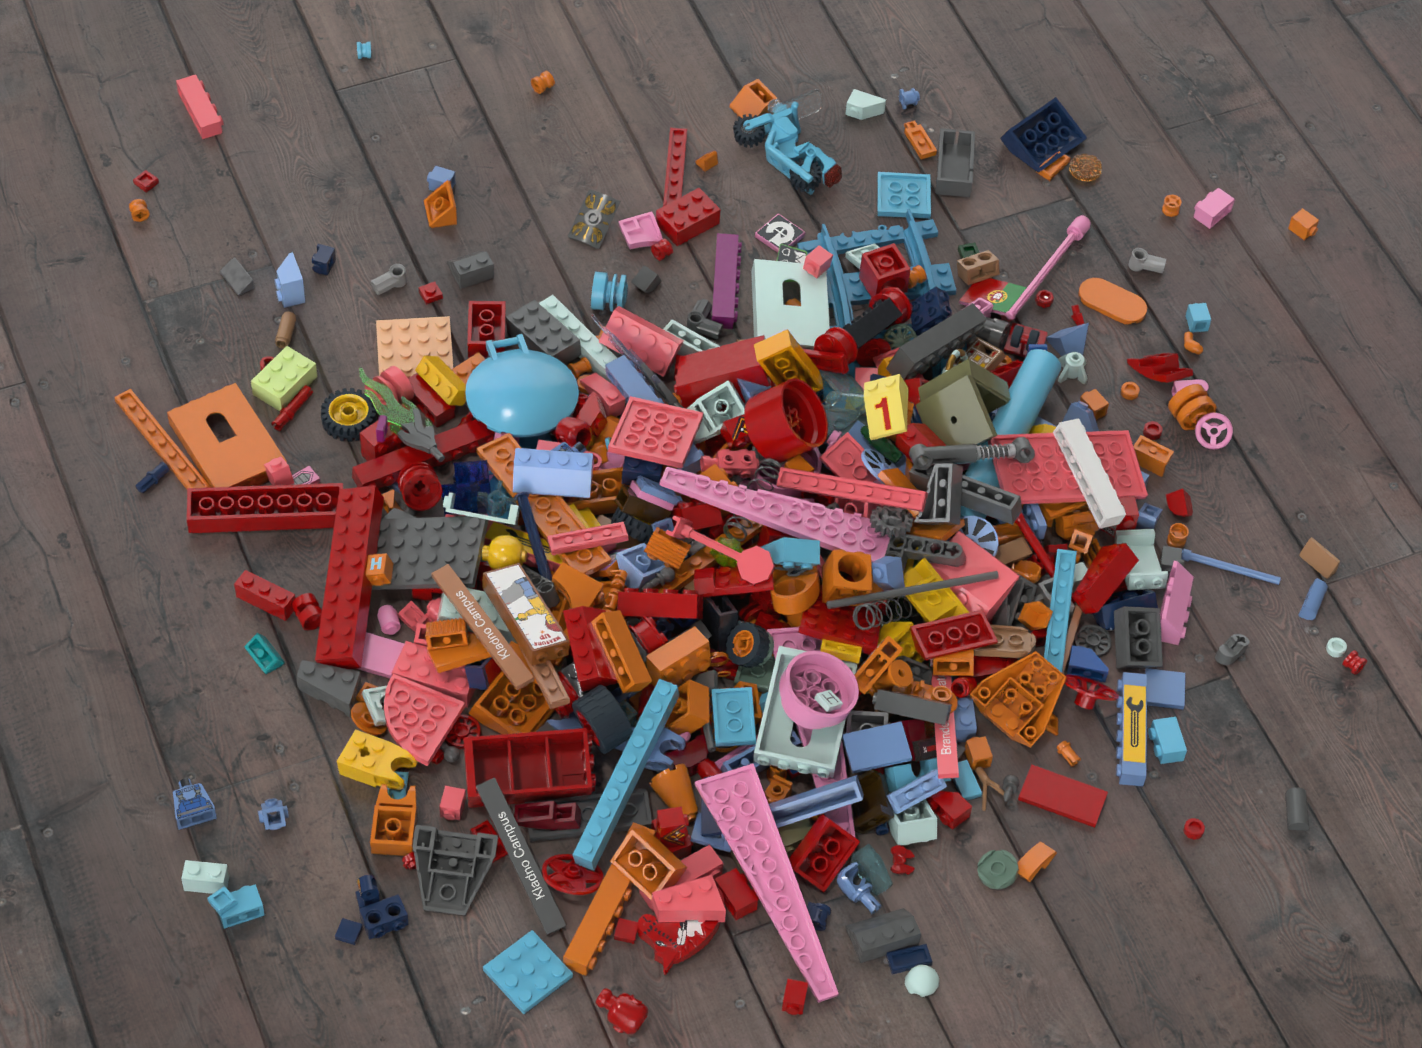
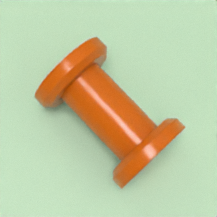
(898, 674)

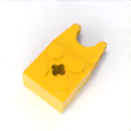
(374, 761)

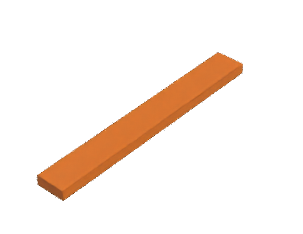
(160, 440)

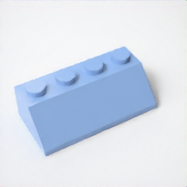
(553, 473)

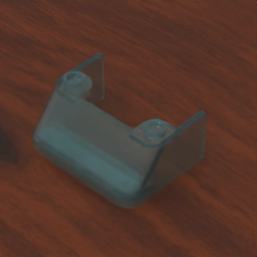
(843, 399)

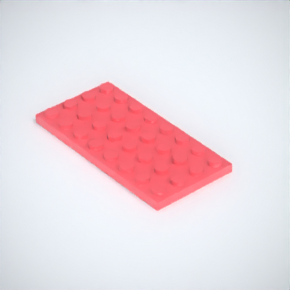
(1049, 477)

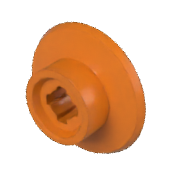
(942, 694)

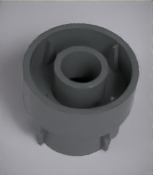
(995, 332)

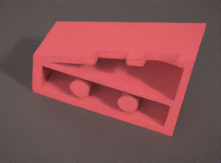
(689, 901)

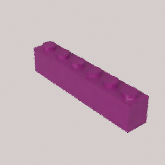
(725, 280)

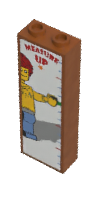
(525, 614)

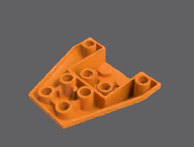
(1020, 697)

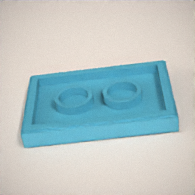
(733, 716)

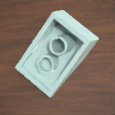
(914, 824)

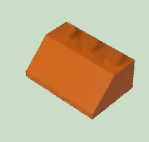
(647, 862)

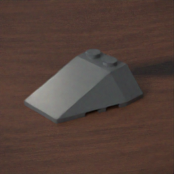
(451, 867)

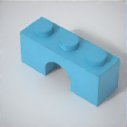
(902, 774)

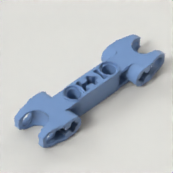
(657, 761)

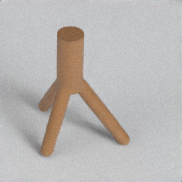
(986, 782)

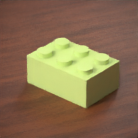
(283, 378)

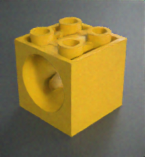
(901, 634)

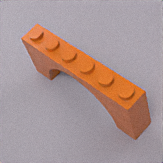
(578, 591)

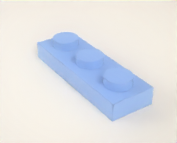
(916, 791)

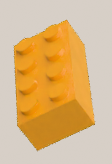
(785, 359)

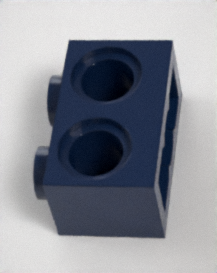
(381, 912)

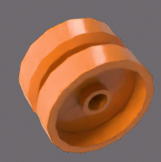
(1190, 405)

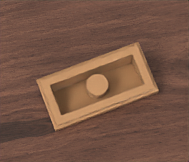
(1319, 558)

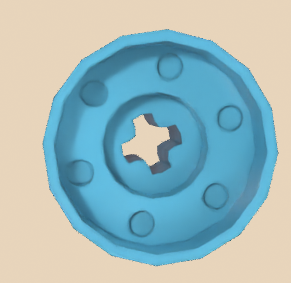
(608, 291)

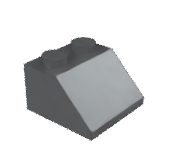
(472, 268)

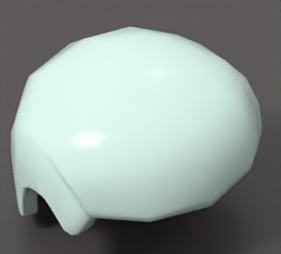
(922, 980)

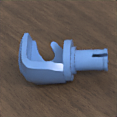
(857, 892)

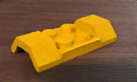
(935, 603)

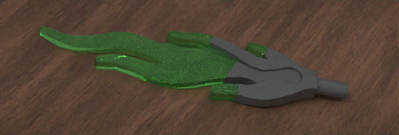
(409, 420)

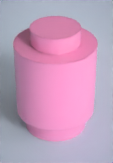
(388, 619)

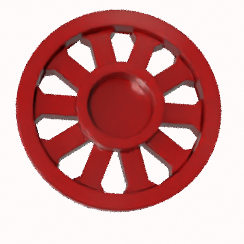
(463, 730)

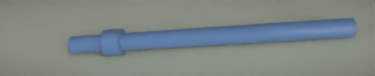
(1187, 555)

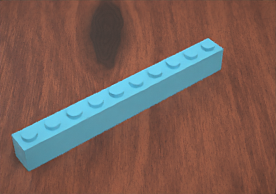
(626, 775)

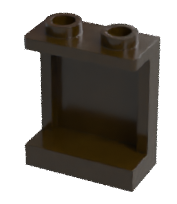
(875, 806)

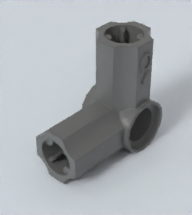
(698, 321)

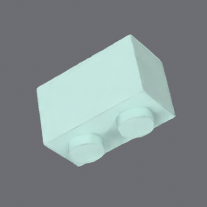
(204, 876)

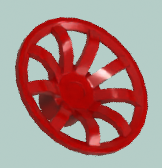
(1087, 698)

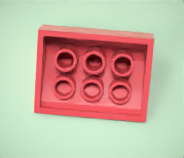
(980, 595)

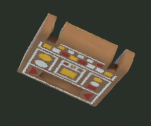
(977, 354)

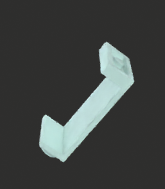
(512, 519)
(1147, 571)

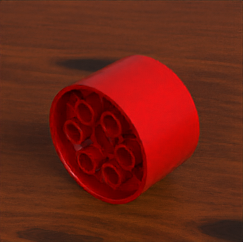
(786, 420)

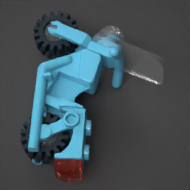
(799, 163)

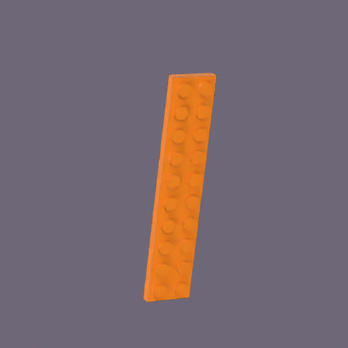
(549, 512)

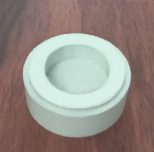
(1336, 647)

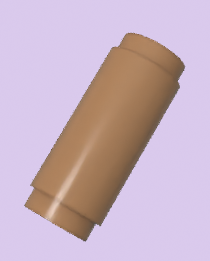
(285, 329)

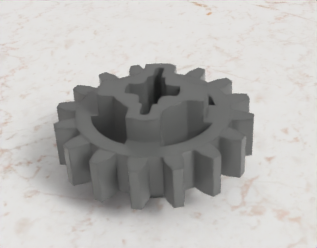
(891, 521)

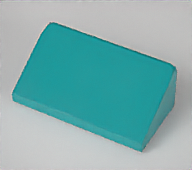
(264, 653)

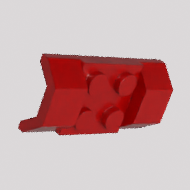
(727, 582)

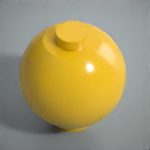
(503, 552)

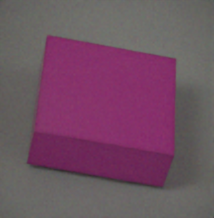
(382, 428)

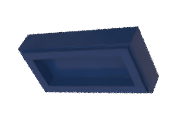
(907, 958)

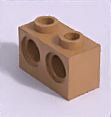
(978, 267)

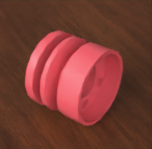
(397, 382)

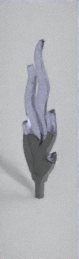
(651, 378)

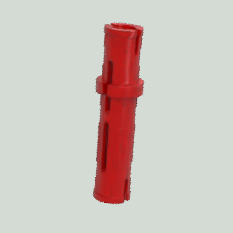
(288, 412)

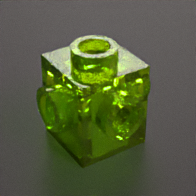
(723, 559)

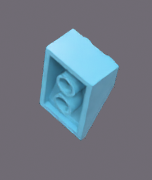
(794, 552)

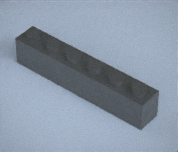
(977, 496)

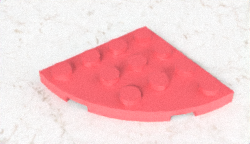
(419, 717)

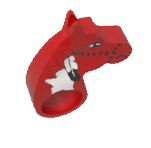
(676, 940)

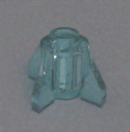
(496, 501)

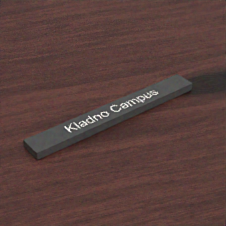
(521, 856)

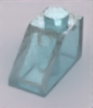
(872, 869)

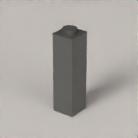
(912, 706)

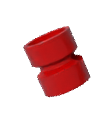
(308, 611)

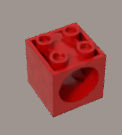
(884, 269)

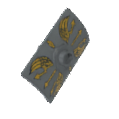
(594, 218)

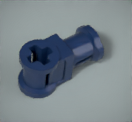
(814, 912)

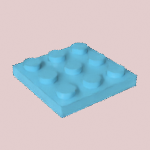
(901, 192)
(527, 972)

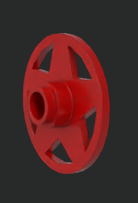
(571, 876)

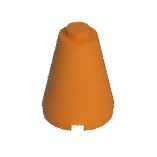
(676, 790)

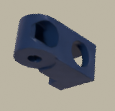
(368, 891)

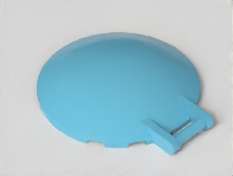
(521, 390)

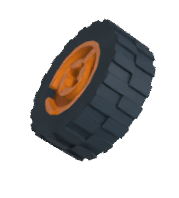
(748, 645)

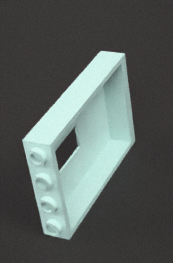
(773, 317)
(774, 741)

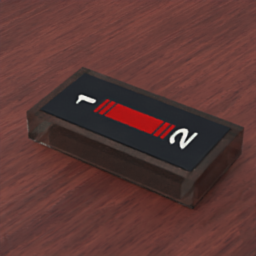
(924, 749)

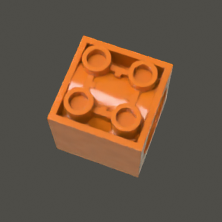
(853, 563)

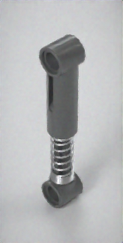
(970, 453)

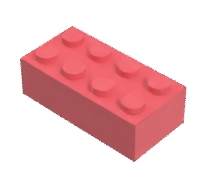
(651, 343)
(417, 666)

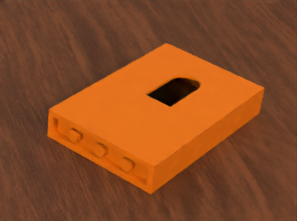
(235, 460)

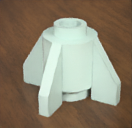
(1073, 367)

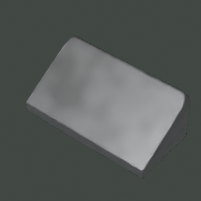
(237, 277)

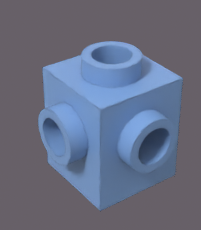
(274, 821)

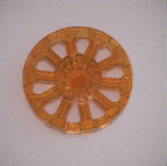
(1085, 167)

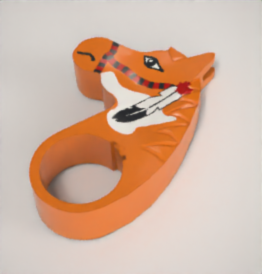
(794, 589)

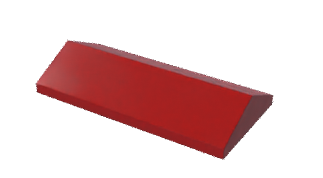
(952, 635)

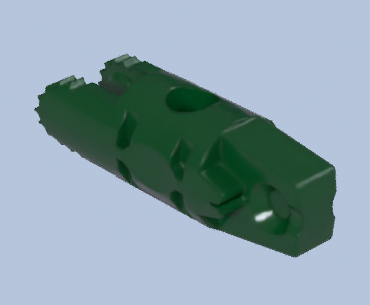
(883, 446)

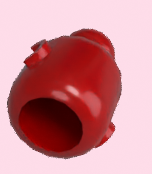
(573, 431)
(624, 1011)

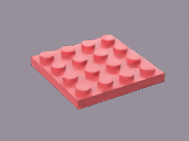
(655, 432)

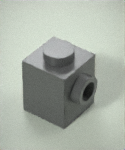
(1168, 556)

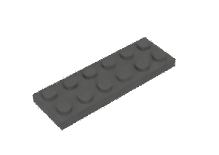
(636, 811)

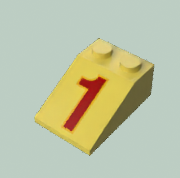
(886, 406)

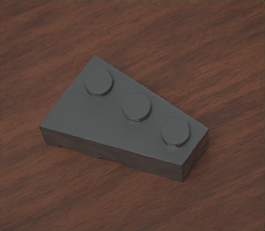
(943, 496)

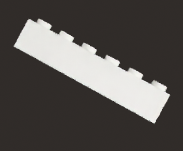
(1089, 473)

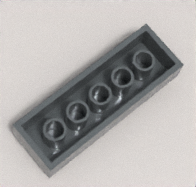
(937, 343)

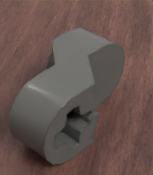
(1232, 649)

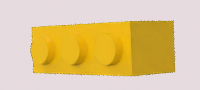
(442, 380)

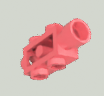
(733, 462)

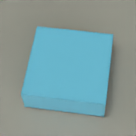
(222, 900)

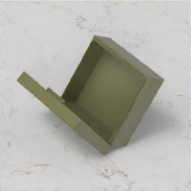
(960, 403)

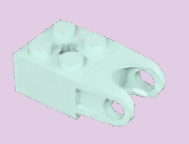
(711, 404)

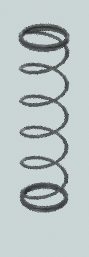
(740, 525)
(874, 618)

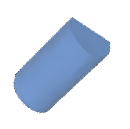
(1313, 600)

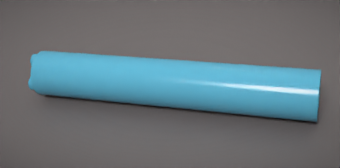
(1019, 414)

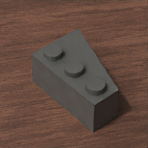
(1010, 609)
(330, 684)

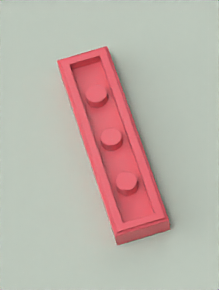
(587, 538)

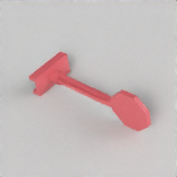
(753, 564)

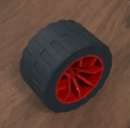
(602, 718)

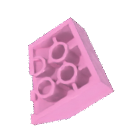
(1175, 604)

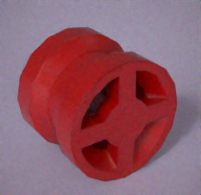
(662, 249)
(1354, 662)

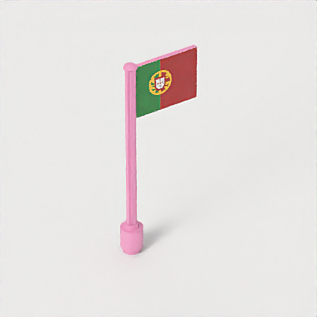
(1009, 297)

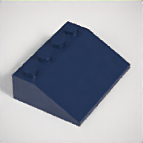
(1043, 135)

